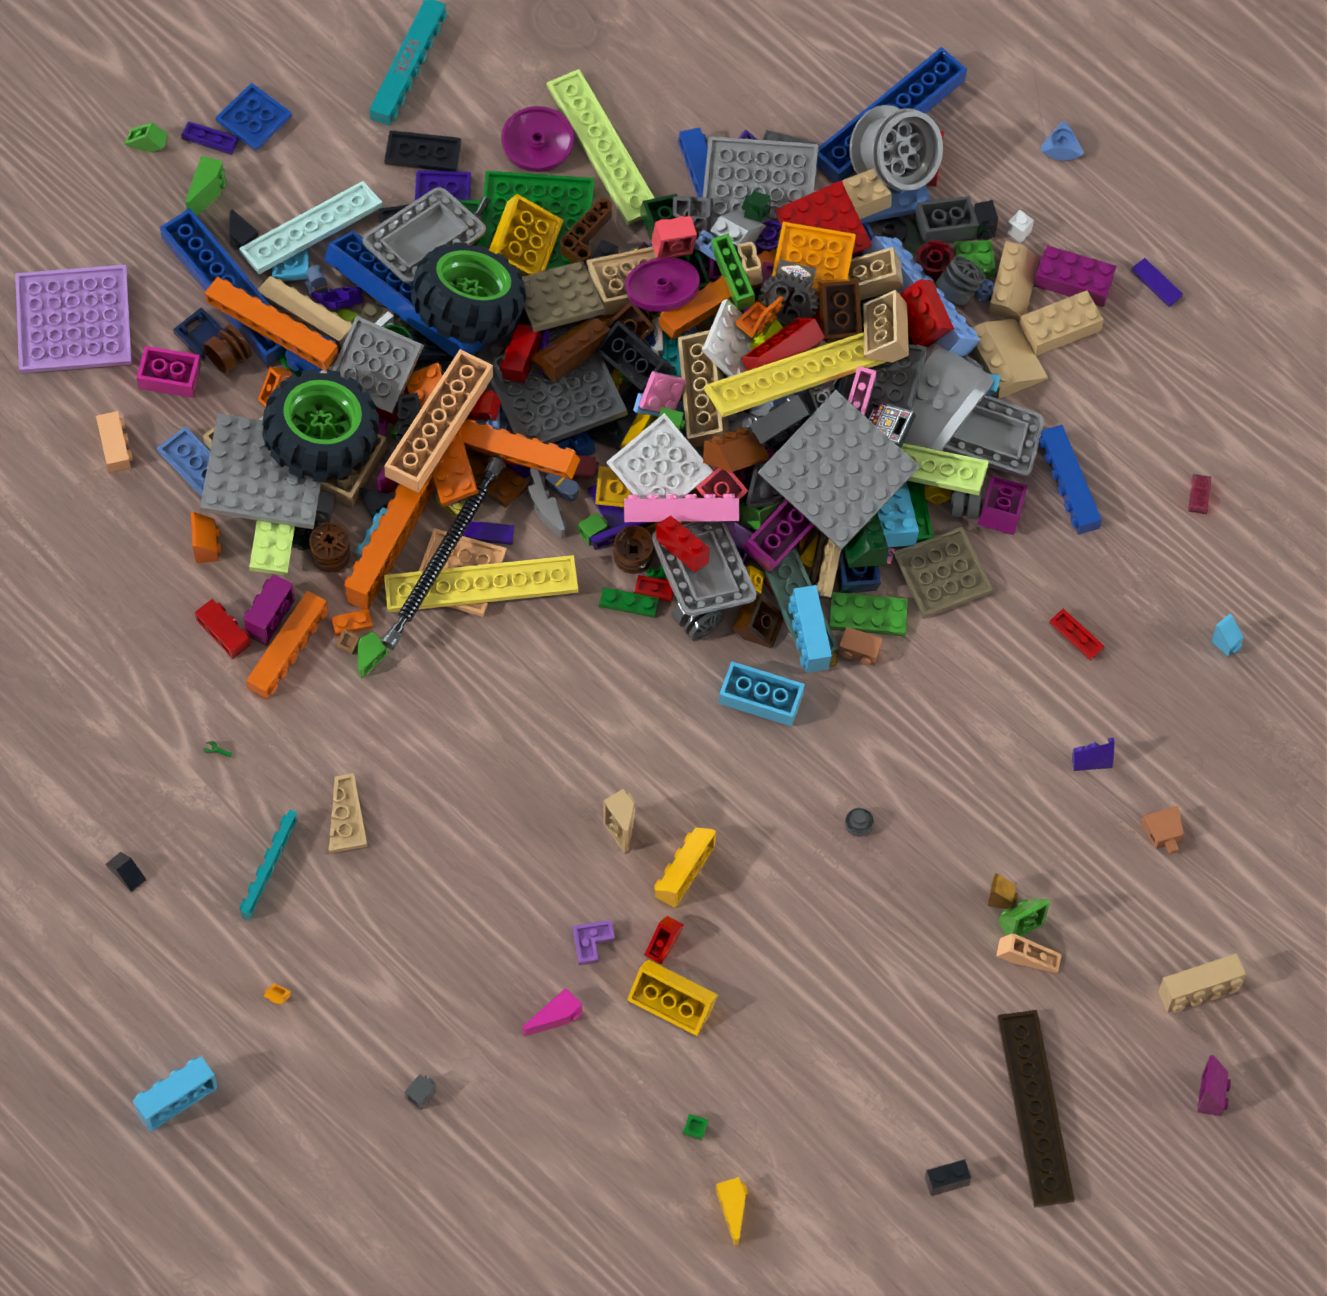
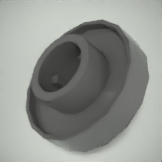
(859, 822)

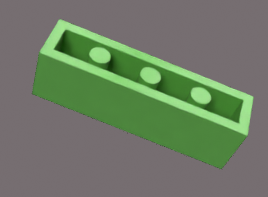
(733, 272)

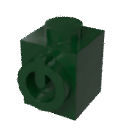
(756, 206)

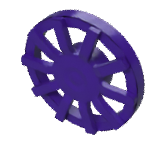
(769, 236)

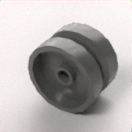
(962, 499)

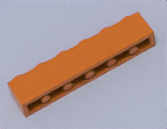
(287, 644)

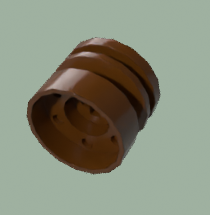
(227, 349)
(633, 540)
(330, 556)

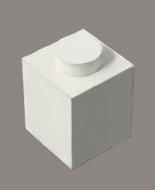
(1020, 226)

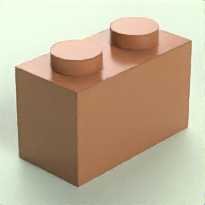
(860, 646)

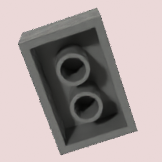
(946, 219)
(781, 421)

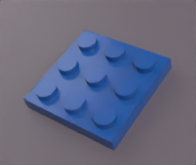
(253, 116)

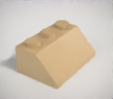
(619, 817)

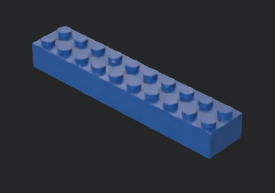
(918, 90)
(206, 262)
(369, 273)

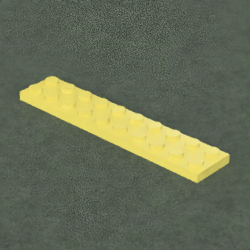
(789, 375)
(487, 583)

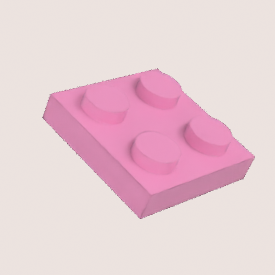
(662, 391)

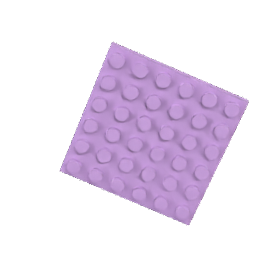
(73, 319)

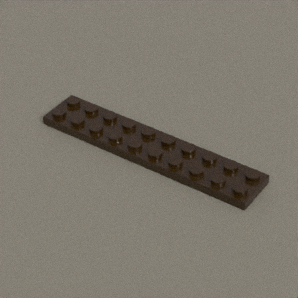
(1035, 1108)

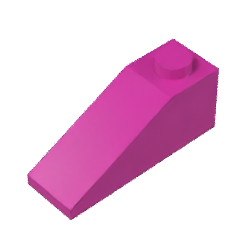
(556, 1013)

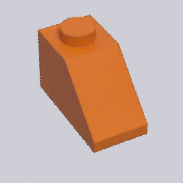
(272, 381)

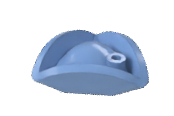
(1062, 144)

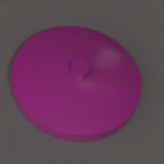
(537, 139)
(662, 284)

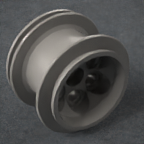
(899, 145)

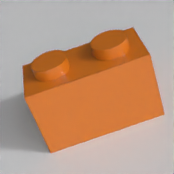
(205, 538)

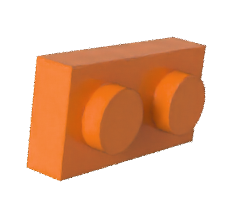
(353, 622)

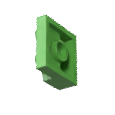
(979, 253)

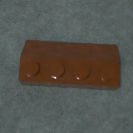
(571, 349)

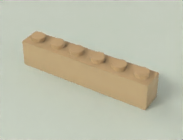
(304, 310)

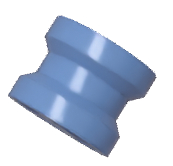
(986, 286)

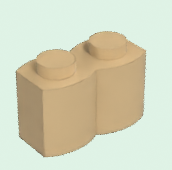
(750, 262)

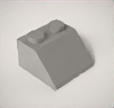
(739, 228)

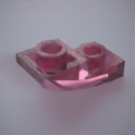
(1199, 494)

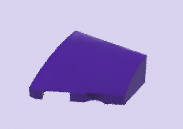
(339, 297)
(1093, 756)

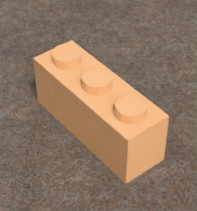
(114, 441)

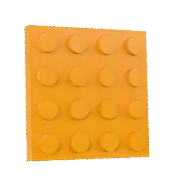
(817, 248)

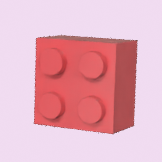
(674, 237)
(721, 483)

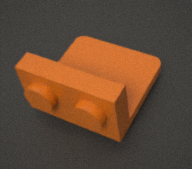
(758, 316)

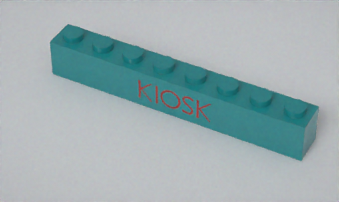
(407, 61)

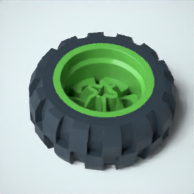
(468, 293)
(335, 399)

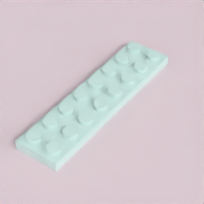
(310, 227)

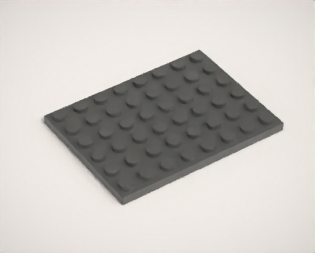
(551, 408)

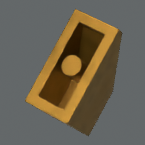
(1002, 893)

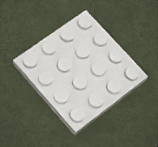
(726, 341)
(659, 462)

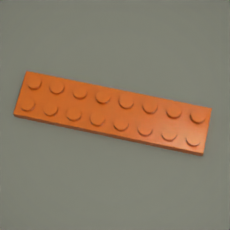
(453, 471)

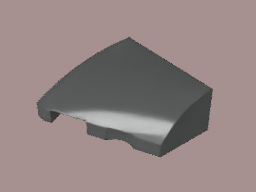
(697, 207)

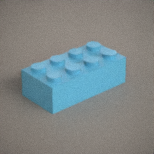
(899, 519)
(810, 629)
(761, 693)
(175, 1093)

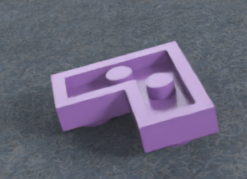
(586, 938)

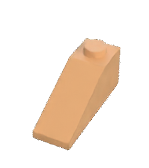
(1028, 953)

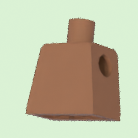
(1164, 828)

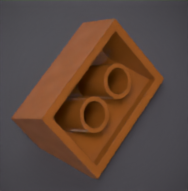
(734, 450)

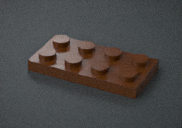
(505, 487)

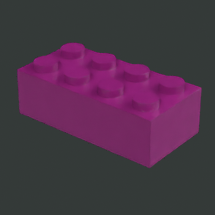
(1073, 273)
(777, 536)

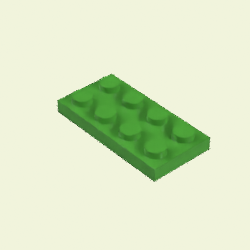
(868, 613)

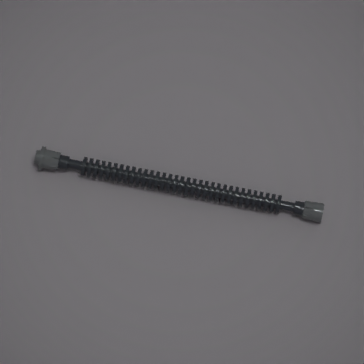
(443, 552)

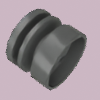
(960, 280)
(698, 625)

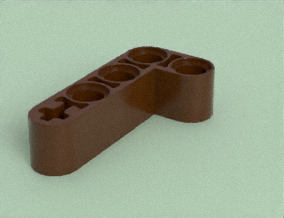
(599, 213)

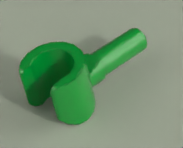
(215, 748)

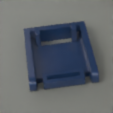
(199, 335)

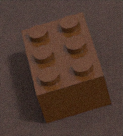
(839, 308)

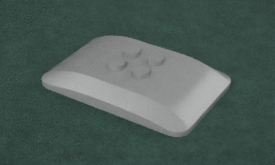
(420, 228)
(945, 397)
(1001, 435)
(716, 585)

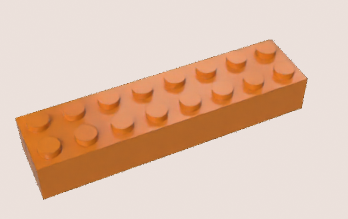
(387, 543)

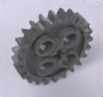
(803, 306)

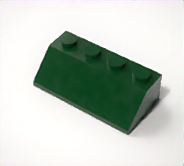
(868, 546)

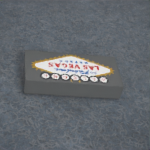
(805, 271)

